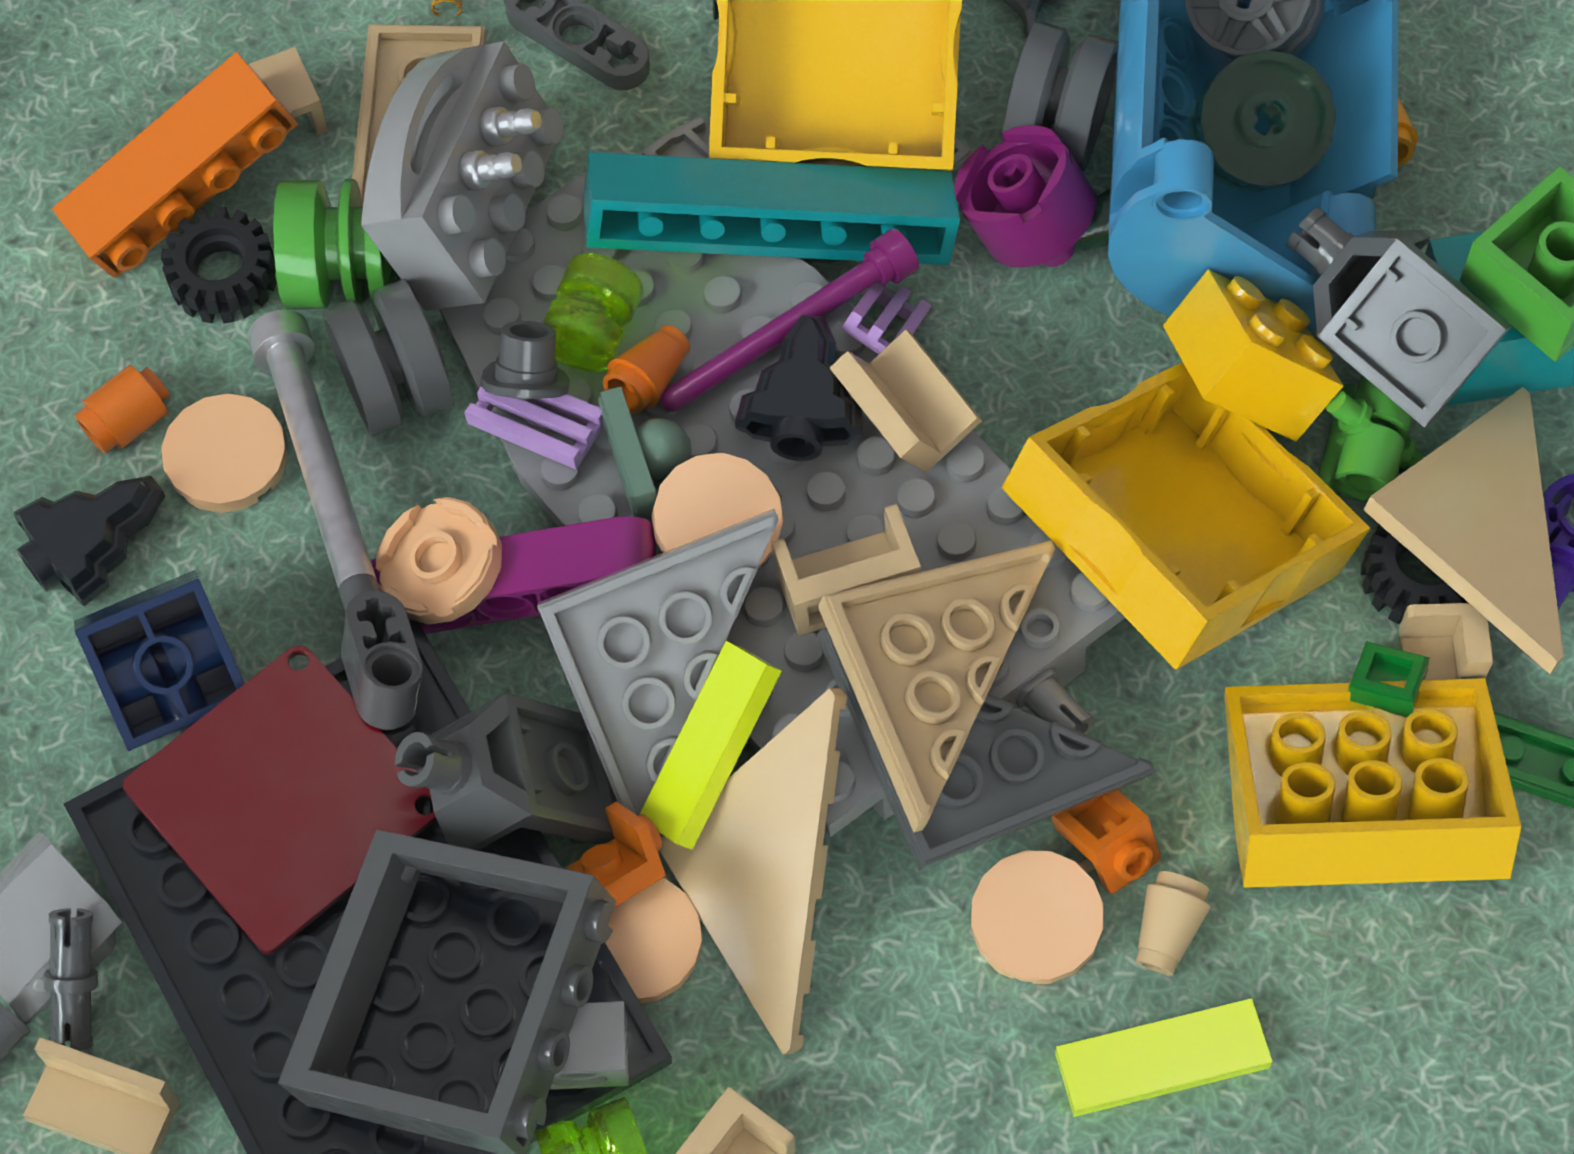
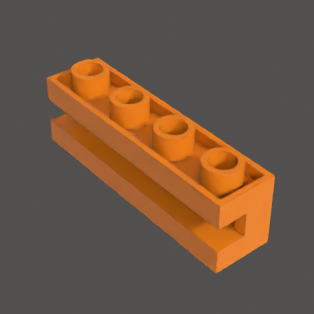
(175, 166)

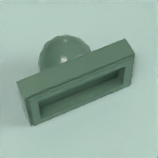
(641, 453)

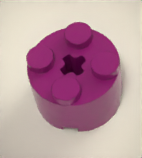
(1026, 198)

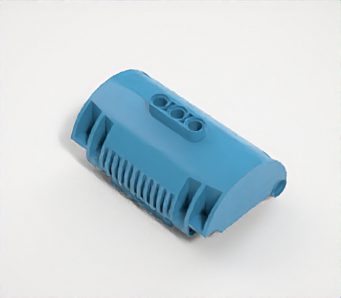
(1177, 219)

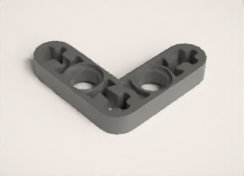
(555, 16)

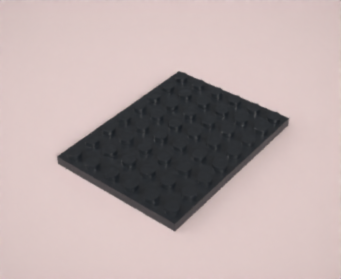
(441, 1004)

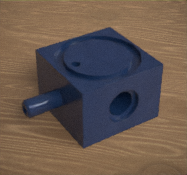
(159, 659)

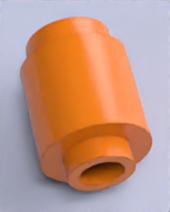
(123, 408)

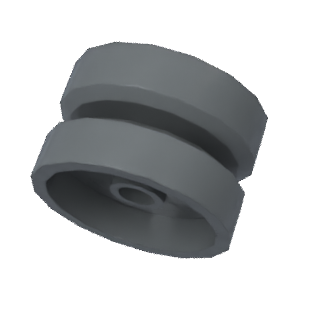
(1071, 97)
(395, 355)

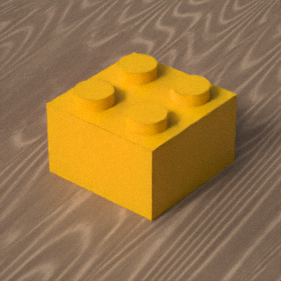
(1253, 354)

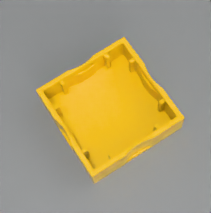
(837, 82)
(1183, 513)

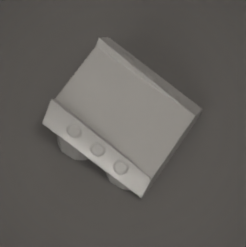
(31, 888)

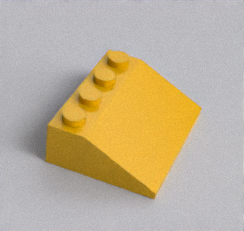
(1365, 793)

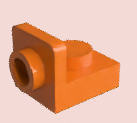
(1112, 836)
(627, 861)

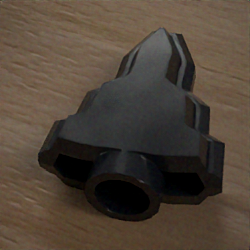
(800, 399)
(85, 534)

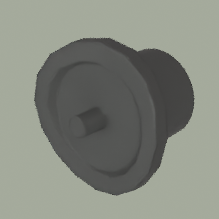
(526, 364)

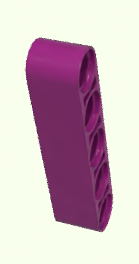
(553, 562)

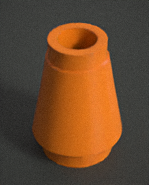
(647, 367)

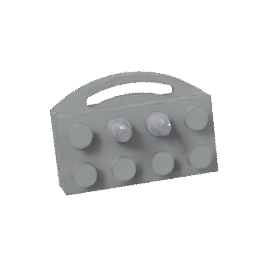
(457, 171)

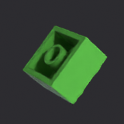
(1527, 265)

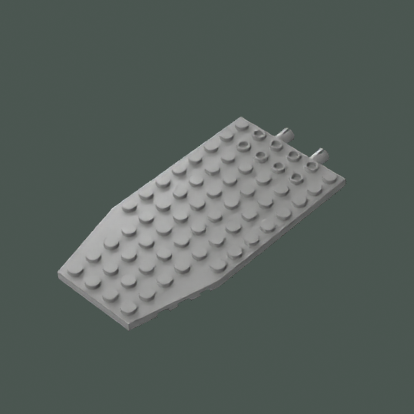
(837, 498)

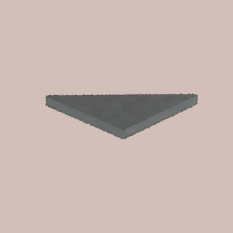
(1005, 777)

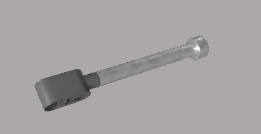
(377, 635)

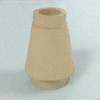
(1170, 920)

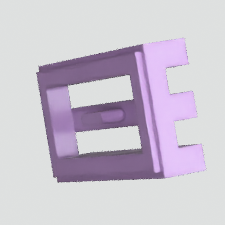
(894, 305)
(570, 407)

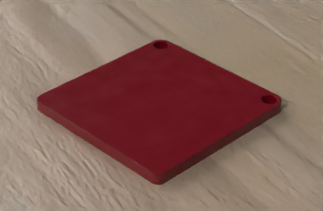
(278, 798)

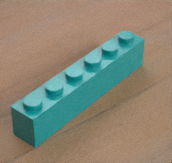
(765, 207)

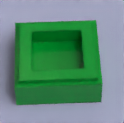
(1383, 664)

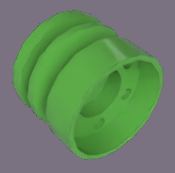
(323, 246)

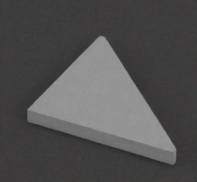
(646, 644)

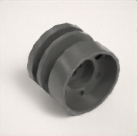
(1265, 25)

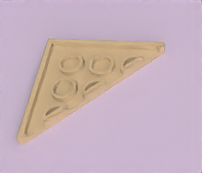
(1482, 525)
(926, 657)
(765, 865)

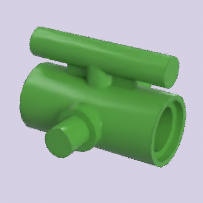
(1366, 441)

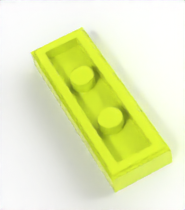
(710, 744)
(1163, 1057)

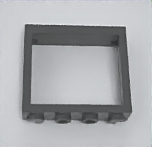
(358, 960)

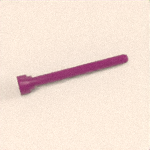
(887, 260)

